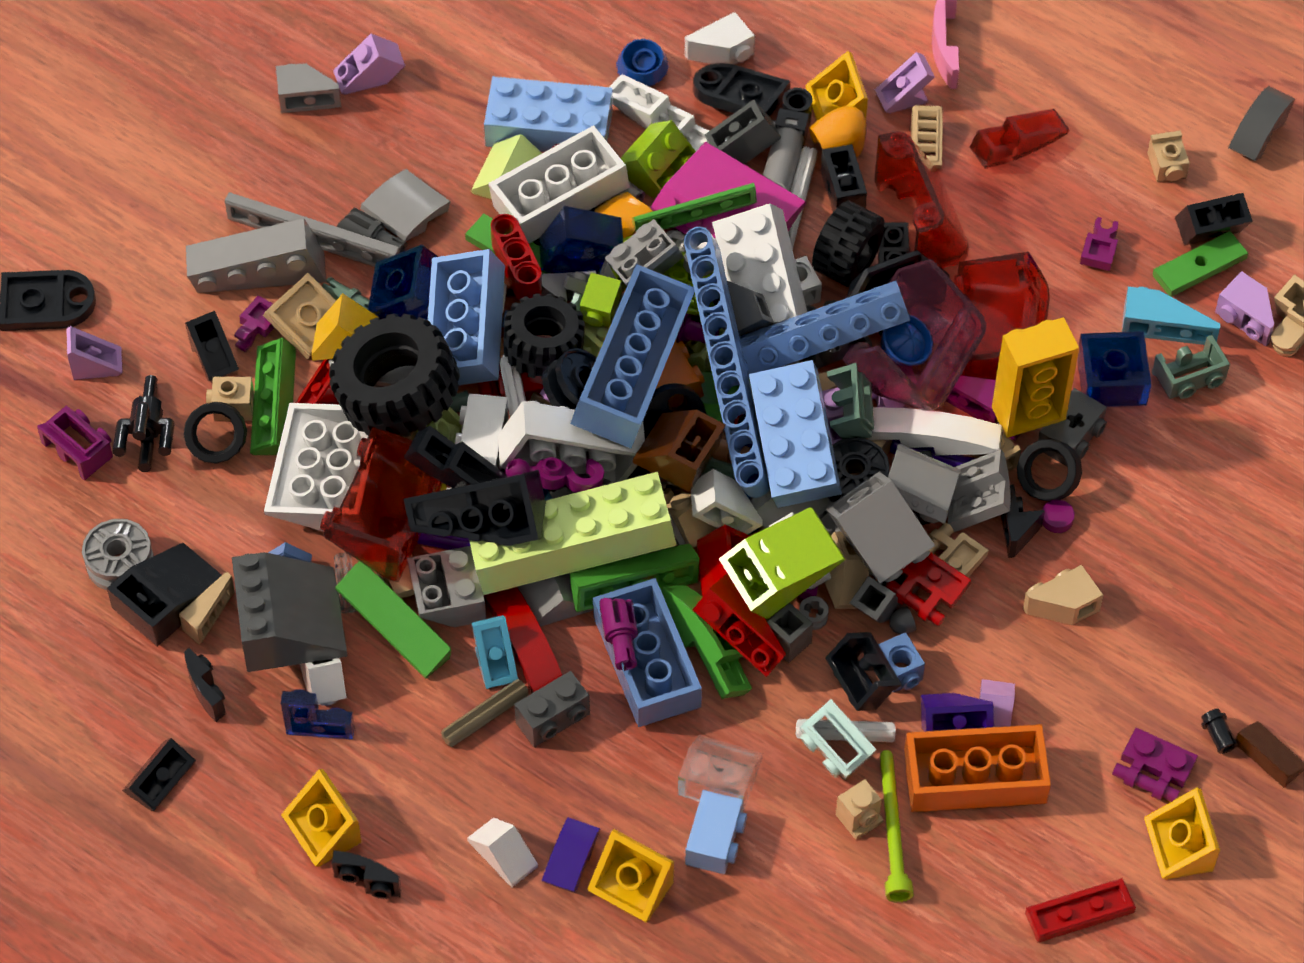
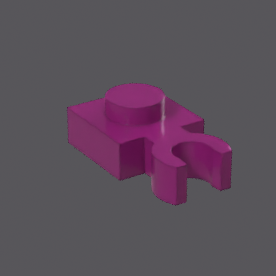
(1100, 246)

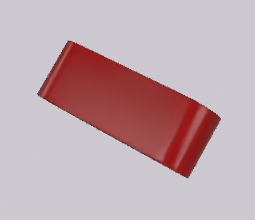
(516, 256)

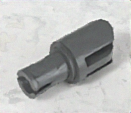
(365, 225)

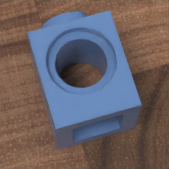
(901, 650)

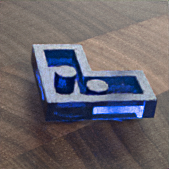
(306, 719)

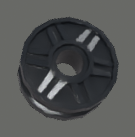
(567, 377)
(860, 457)

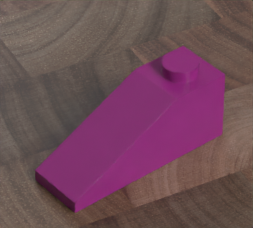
(975, 398)

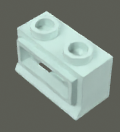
(847, 729)

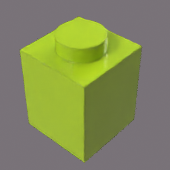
(600, 300)

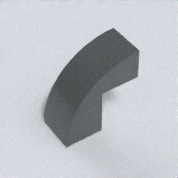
(1262, 118)
(878, 600)

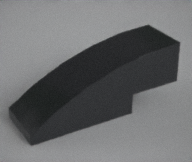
(448, 462)

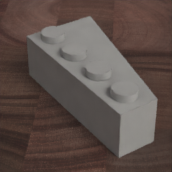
(256, 258)

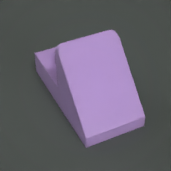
(905, 85)

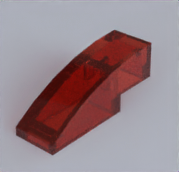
(1018, 137)

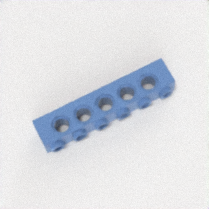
(823, 328)

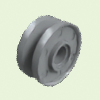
(111, 539)

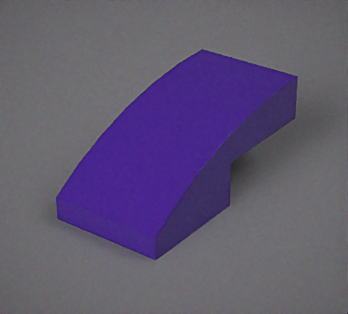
(570, 854)

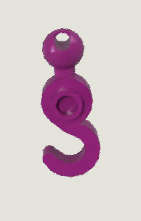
(556, 473)

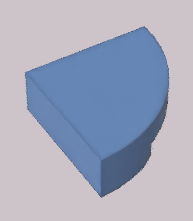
(291, 551)

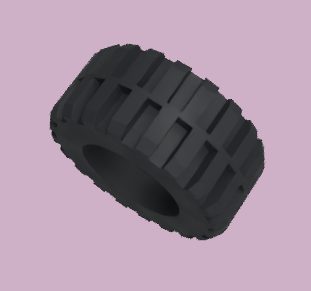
(378, 350)

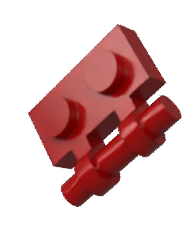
(935, 577)

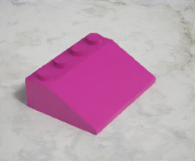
(714, 171)

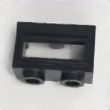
(851, 672)

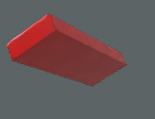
(1080, 910)

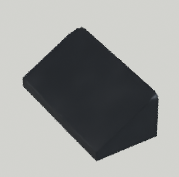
(159, 774)

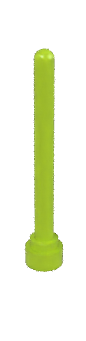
(898, 886)

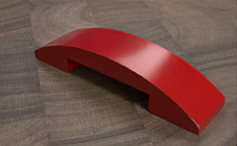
(525, 637)

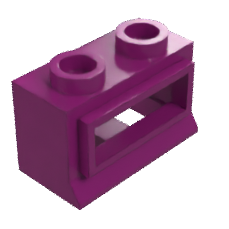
(87, 460)

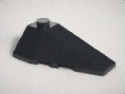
(493, 510)

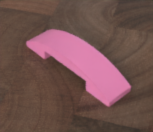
(945, 56)

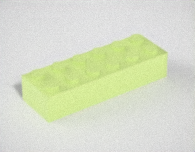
(581, 534)

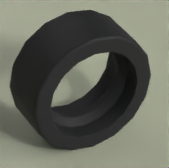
(213, 456)
(1025, 476)

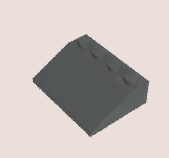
(287, 611)

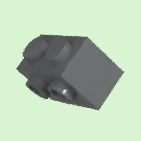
(744, 133)
(552, 709)

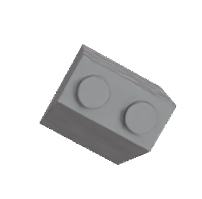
(881, 527)

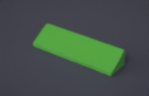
(699, 208)
(272, 394)
(669, 566)
(394, 619)

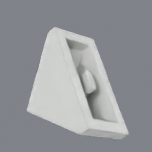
(504, 850)

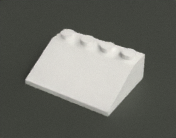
(313, 464)

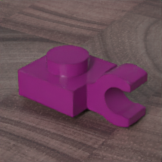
(253, 323)

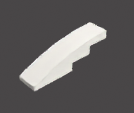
(651, 106)
(944, 431)

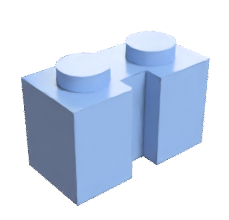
(713, 832)

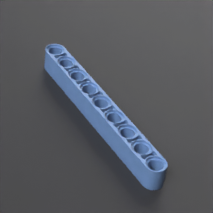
(732, 373)

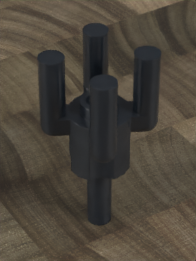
(145, 425)

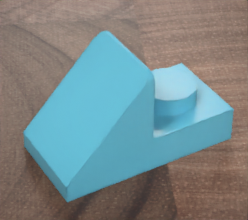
(494, 651)

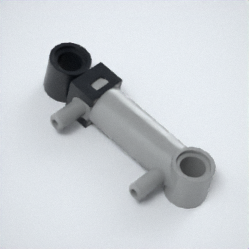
(793, 128)

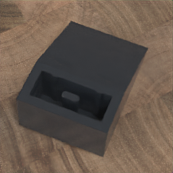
(159, 589)

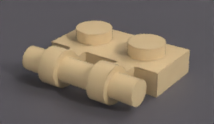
(961, 553)

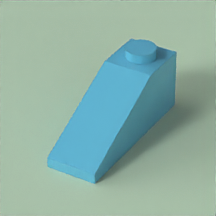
(1165, 317)

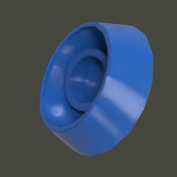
(643, 62)
(907, 342)

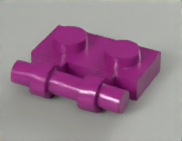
(1158, 758)

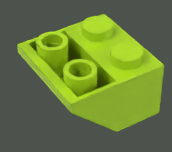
(656, 157)

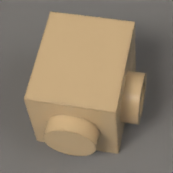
(235, 392)

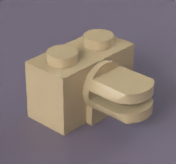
(1289, 304)

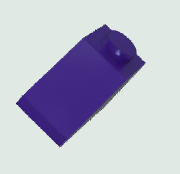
(955, 712)

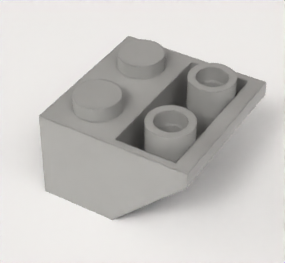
(647, 248)
(447, 587)

